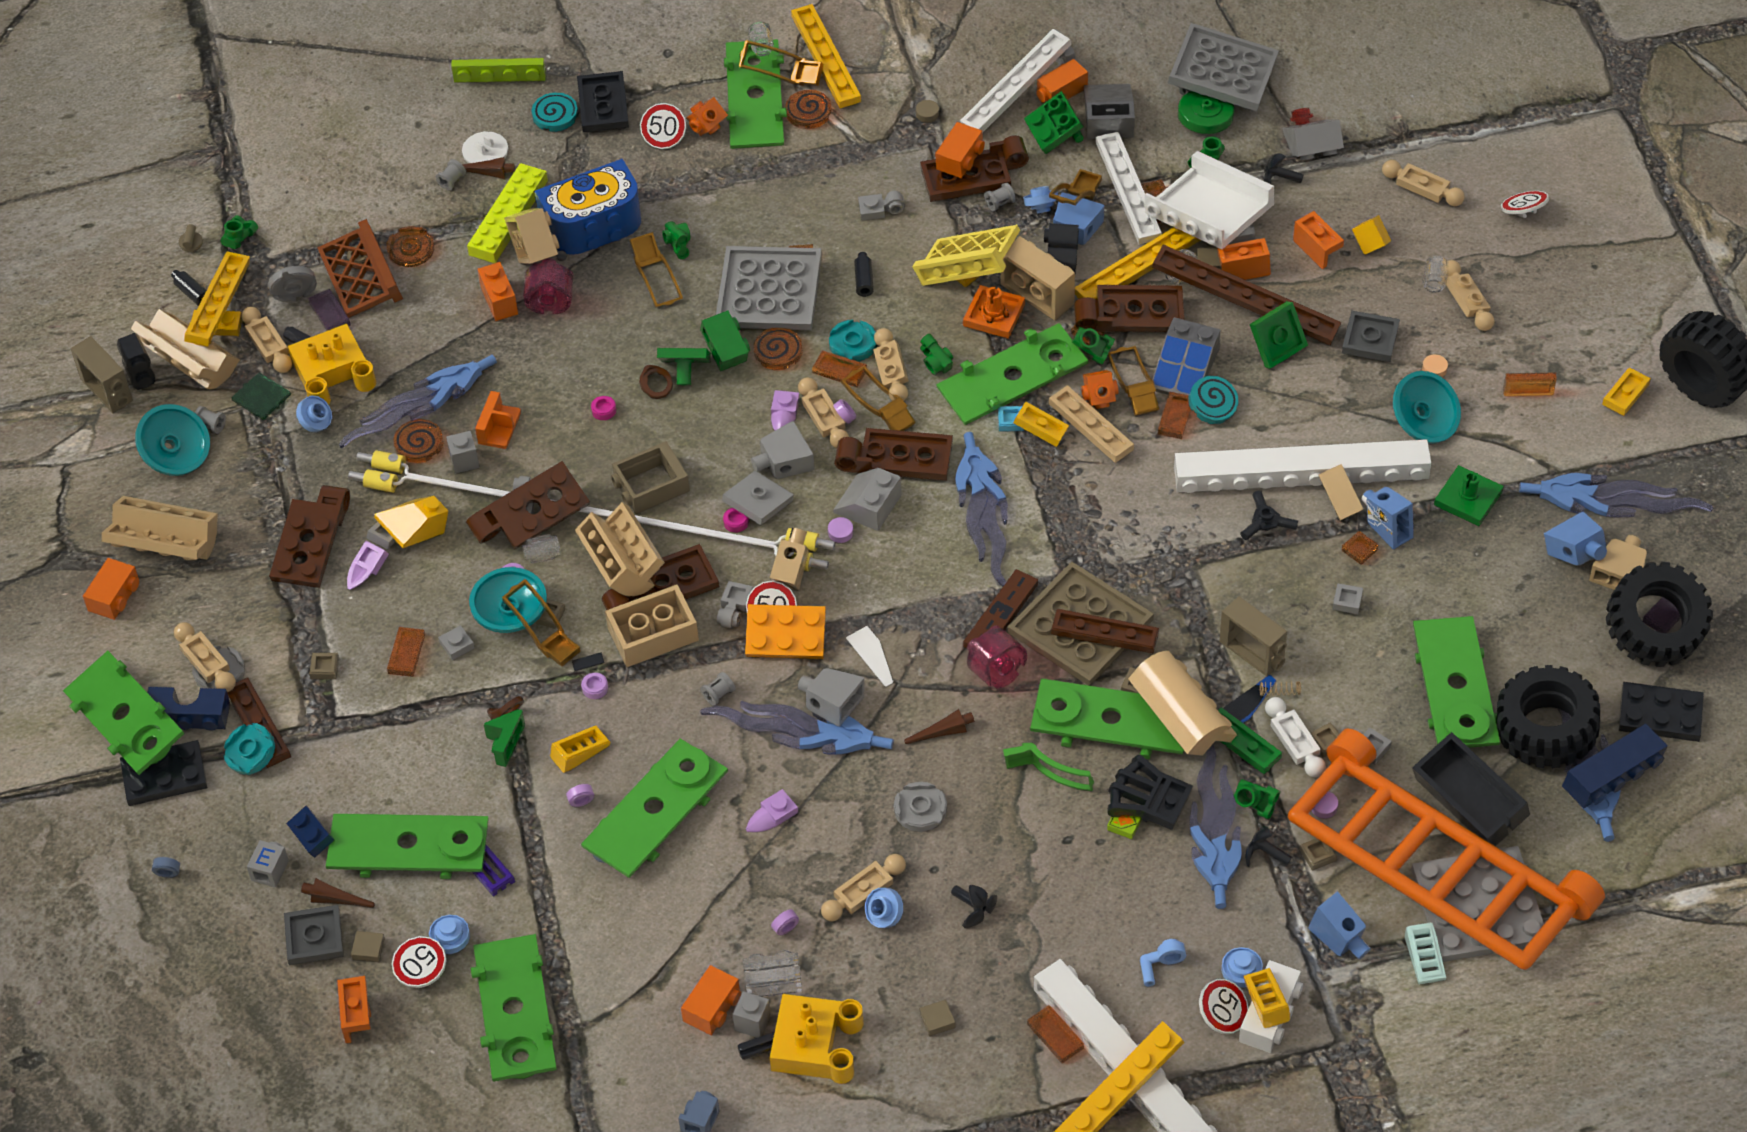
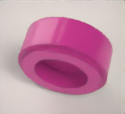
(603, 408)
(735, 521)

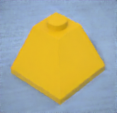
(414, 520)

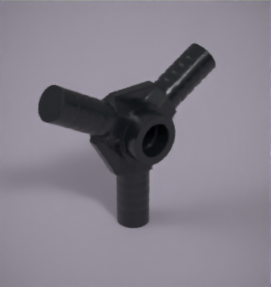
(1266, 518)

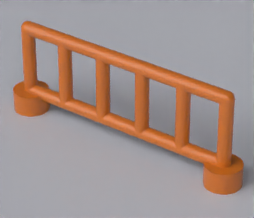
(1351, 755)

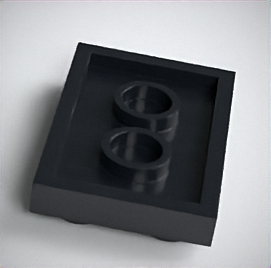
(602, 101)
(1664, 709)
(173, 775)

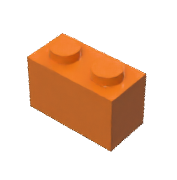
(959, 150)
(497, 291)
(111, 588)
(710, 1000)

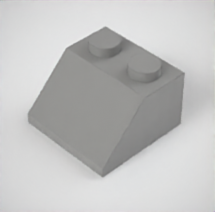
(1314, 138)
(870, 498)

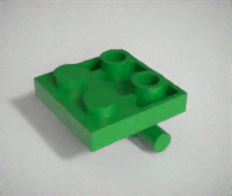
(1054, 123)

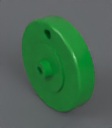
(1204, 113)

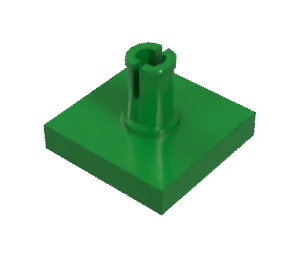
(1278, 334)
(684, 358)
(1468, 495)

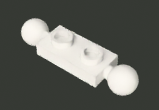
(1295, 737)

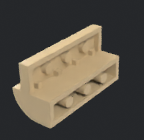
(204, 364)
(162, 528)
(621, 550)
(1181, 703)

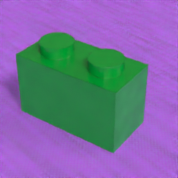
(724, 340)

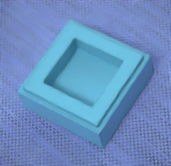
(1006, 418)

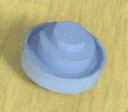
(1039, 199)
(314, 414)
(883, 907)
(450, 932)
(1239, 963)

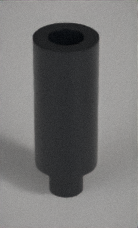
(863, 275)
(188, 286)

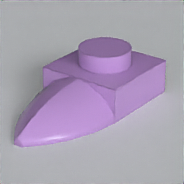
(784, 408)
(366, 562)
(772, 812)

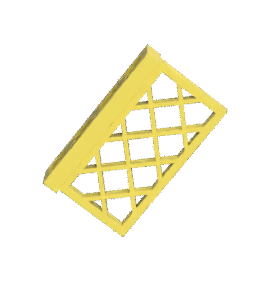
(966, 256)

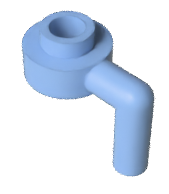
(1169, 952)

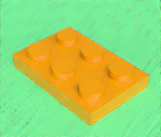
(785, 631)

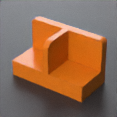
(1316, 238)
(1246, 259)
(496, 422)
(353, 1006)

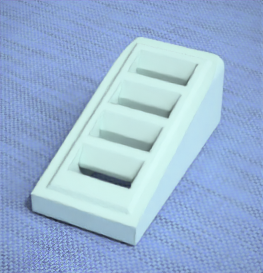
(1421, 936)

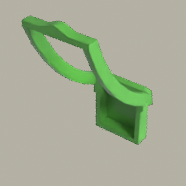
(1030, 754)

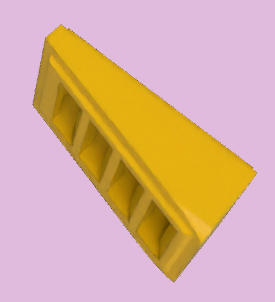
(562, 750)
(1272, 1013)

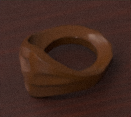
(649, 370)
(510, 706)

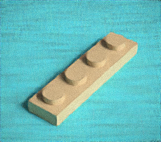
(1091, 424)

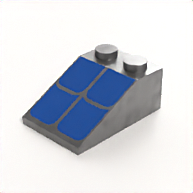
(1185, 356)

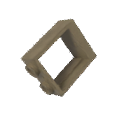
(101, 374)
(642, 462)
(1253, 636)

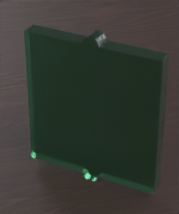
(261, 396)

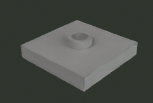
(757, 497)

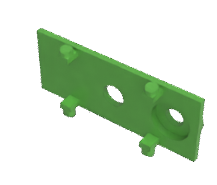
(754, 120)
(984, 387)
(1452, 649)
(104, 690)
(1084, 720)
(630, 832)
(372, 840)
(506, 973)

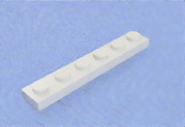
(1017, 81)
(1127, 187)

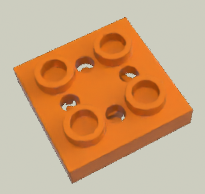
(994, 306)

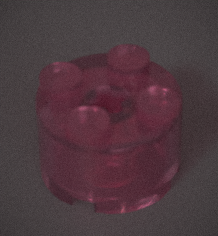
(548, 287)
(996, 657)

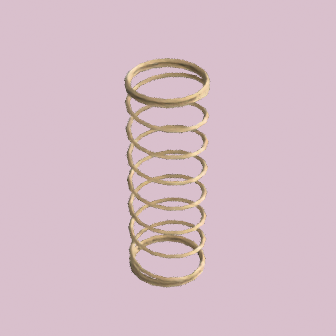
(1298, 688)

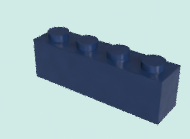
(1615, 766)

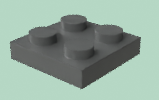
(1370, 336)
(313, 934)

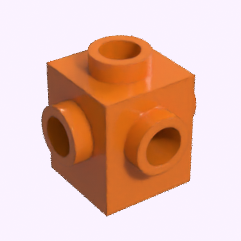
(706, 116)
(1097, 380)

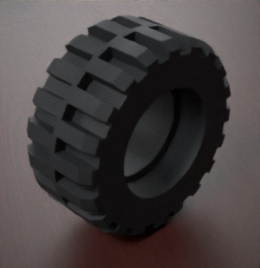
(1706, 358)
(1681, 592)
(1548, 743)

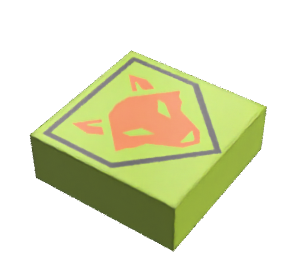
(1124, 825)

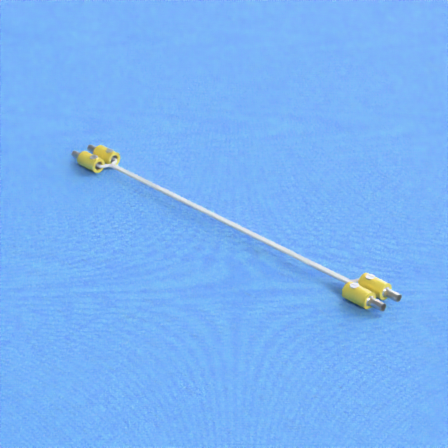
(397, 463)

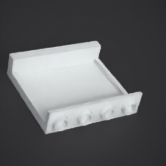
(1212, 201)

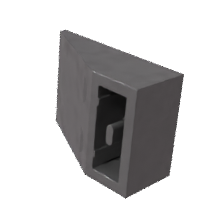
(1109, 110)

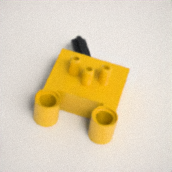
(329, 360)
(806, 1038)

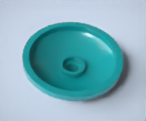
(1435, 402)
(179, 428)
(491, 610)

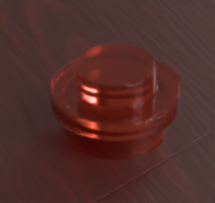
(1301, 116)

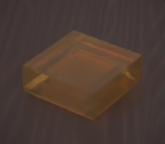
(1360, 547)

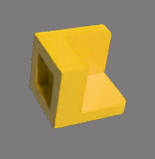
(1371, 235)

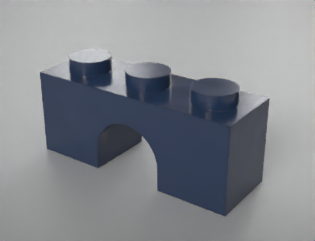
(206, 712)

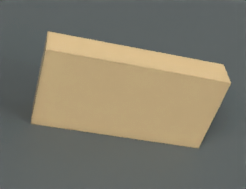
(1340, 492)

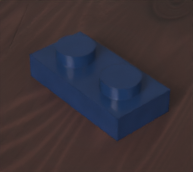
(310, 831)

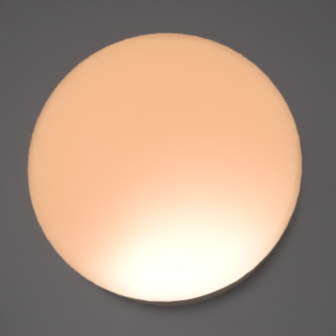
(1435, 364)

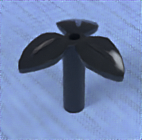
(1272, 169)
(1259, 842)
(977, 899)

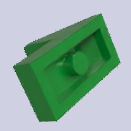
(505, 733)

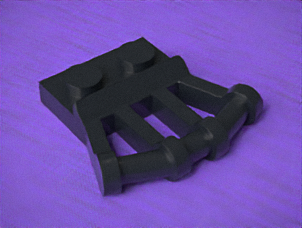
(1166, 795)

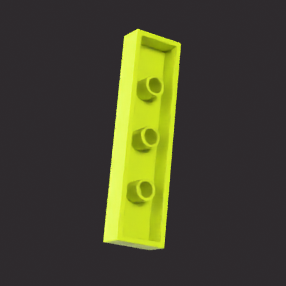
(516, 197)

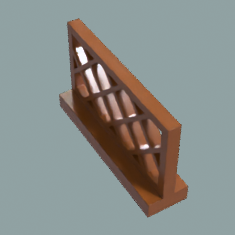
(379, 267)

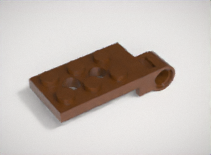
(990, 170)
(1112, 313)
(882, 444)
(307, 517)
(516, 522)
(689, 559)

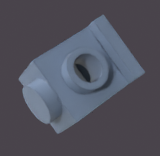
(699, 1113)

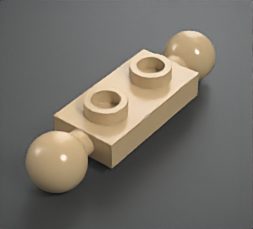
(1423, 183)
(1469, 297)
(266, 339)
(890, 363)
(822, 411)
(204, 656)
(854, 892)

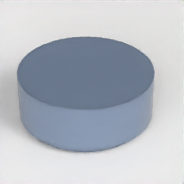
(165, 867)

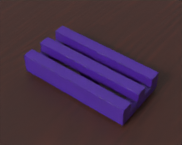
(499, 883)

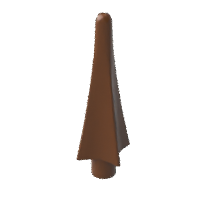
(494, 167)
(951, 724)
(325, 893)

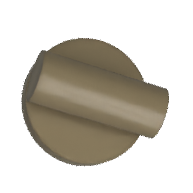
(190, 239)

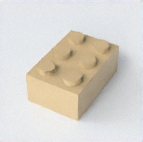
(532, 235)
(1038, 278)
(652, 625)

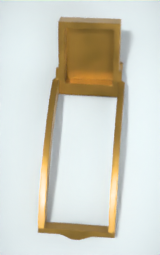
(803, 73)
(1083, 185)
(647, 253)
(1141, 394)
(894, 413)
(556, 646)

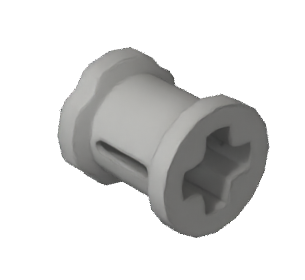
(451, 174)
(1000, 197)
(212, 420)
(717, 688)

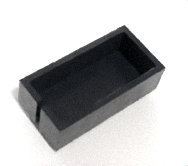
(1471, 790)

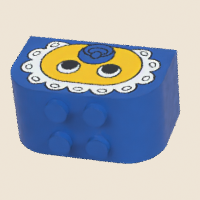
(592, 207)

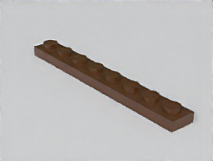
(1241, 292)

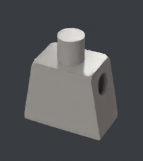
(784, 453)
(832, 694)

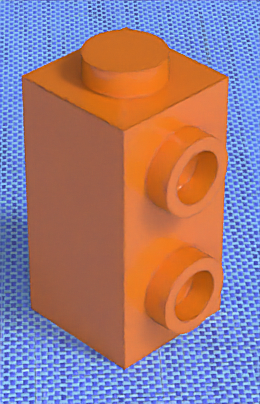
(1066, 78)

